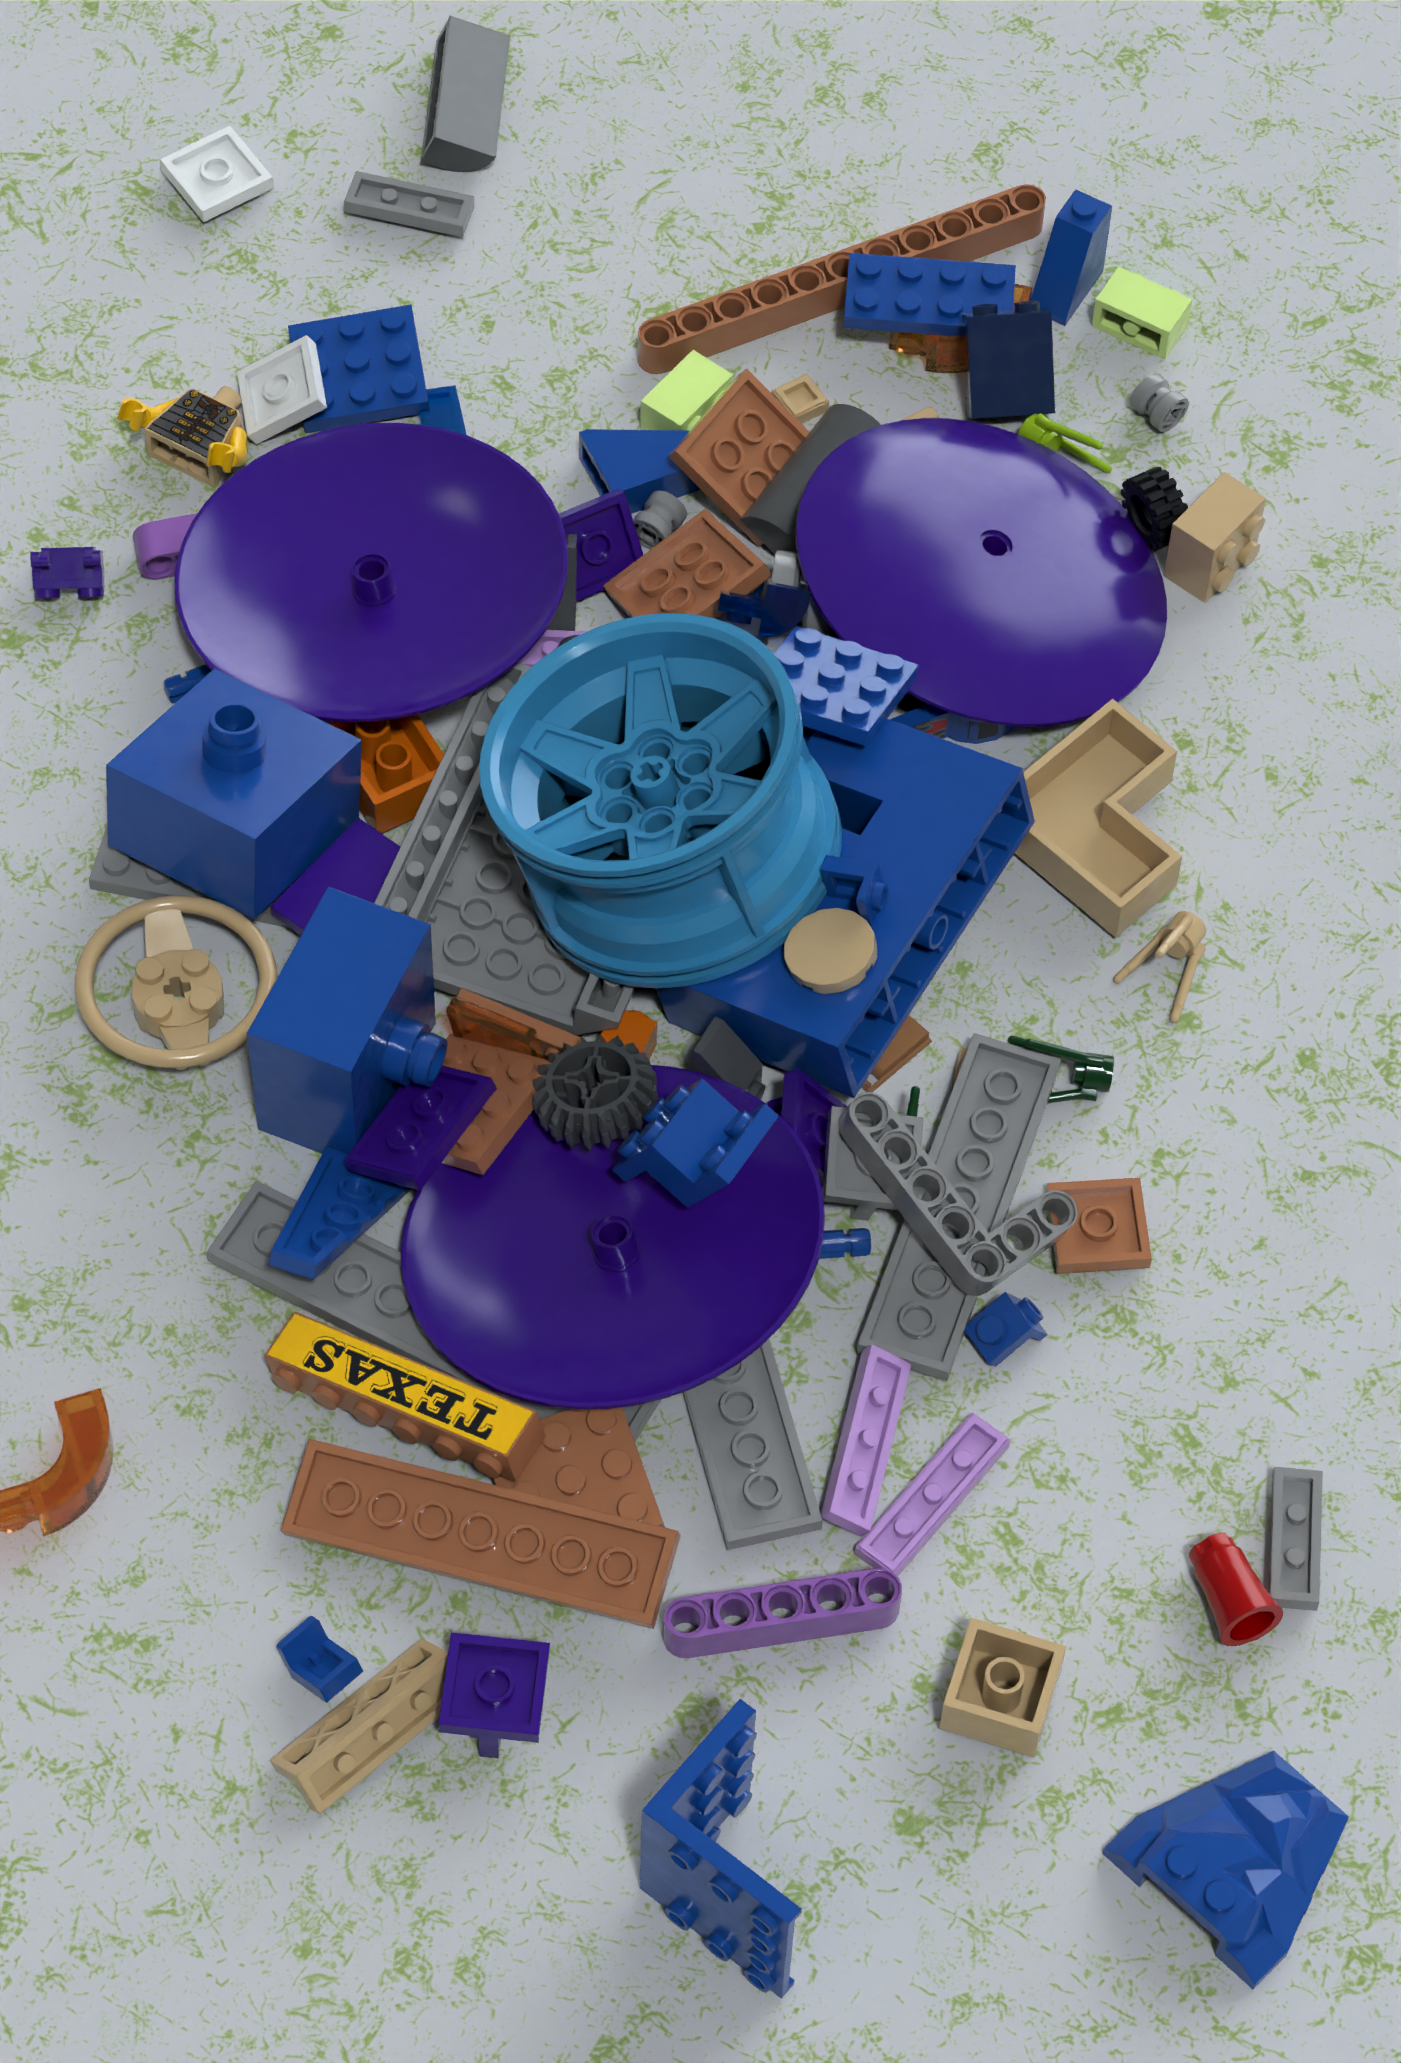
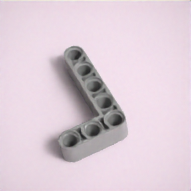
(946, 1204)

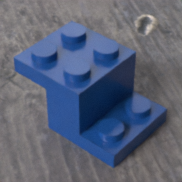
(693, 1142)

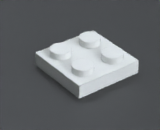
(216, 173)
(281, 389)

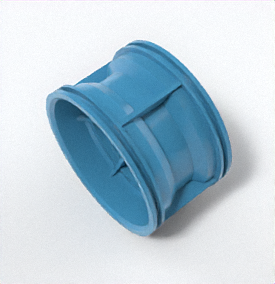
(632, 752)

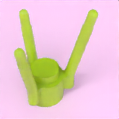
(1050, 434)

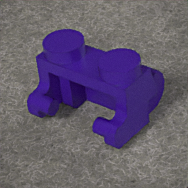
(67, 569)

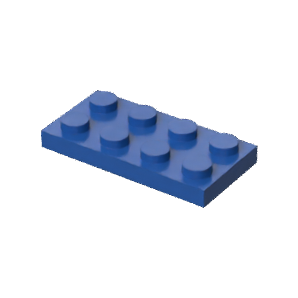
(922, 293)

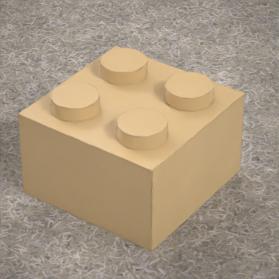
(1215, 537)
(1002, 1687)

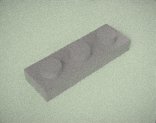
(409, 204)
(1295, 1538)

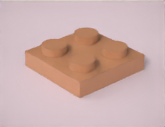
(1108, 1227)

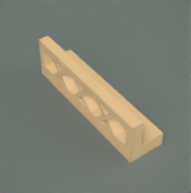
(373, 1728)

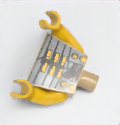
(192, 432)

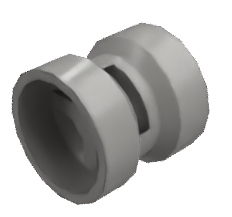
(1159, 402)
(661, 516)

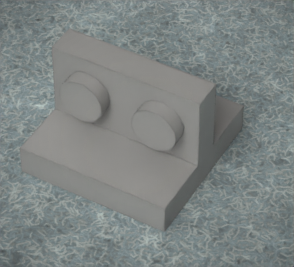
(845, 1175)

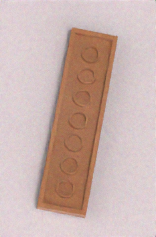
(481, 1533)

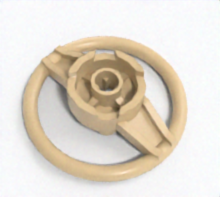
(172, 971)

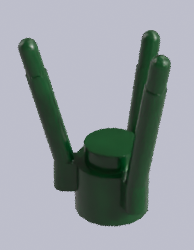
(1089, 1069)

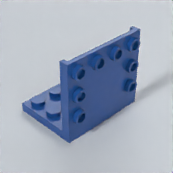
(702, 1881)

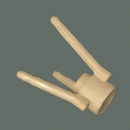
(1178, 940)

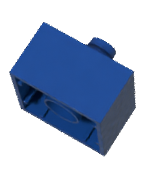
(233, 792)
(345, 1024)

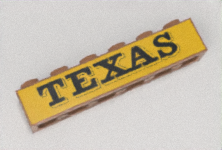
(405, 1397)

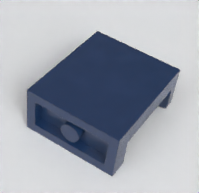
(1009, 361)

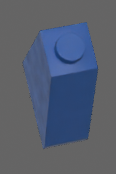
(1073, 255)
(634, 463)

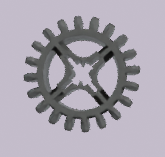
(594, 1092)

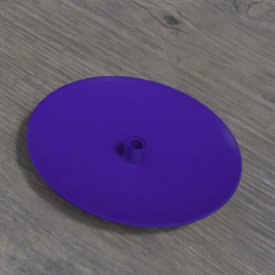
(983, 569)
(372, 571)
(607, 1288)

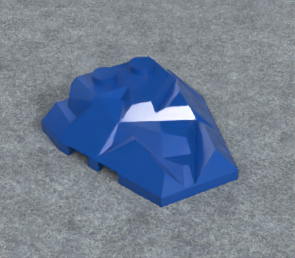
(1238, 1857)

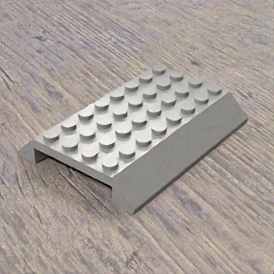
(475, 897)

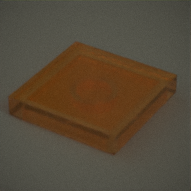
(490, 1028)

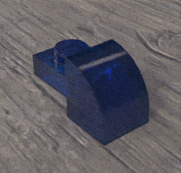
(778, 612)

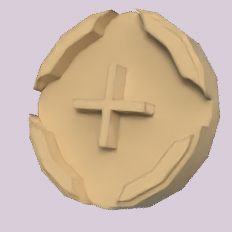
(830, 950)

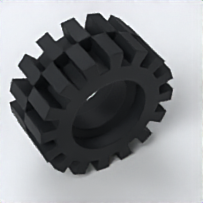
(1153, 505)

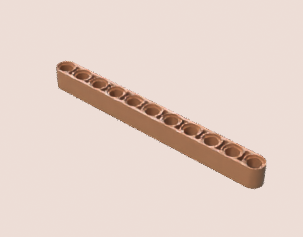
(822, 283)

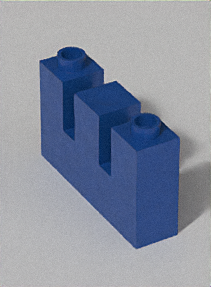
(942, 835)

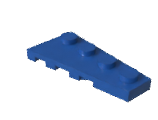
(331, 1215)

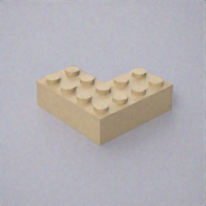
(1085, 822)

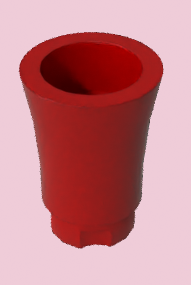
(1233, 1591)

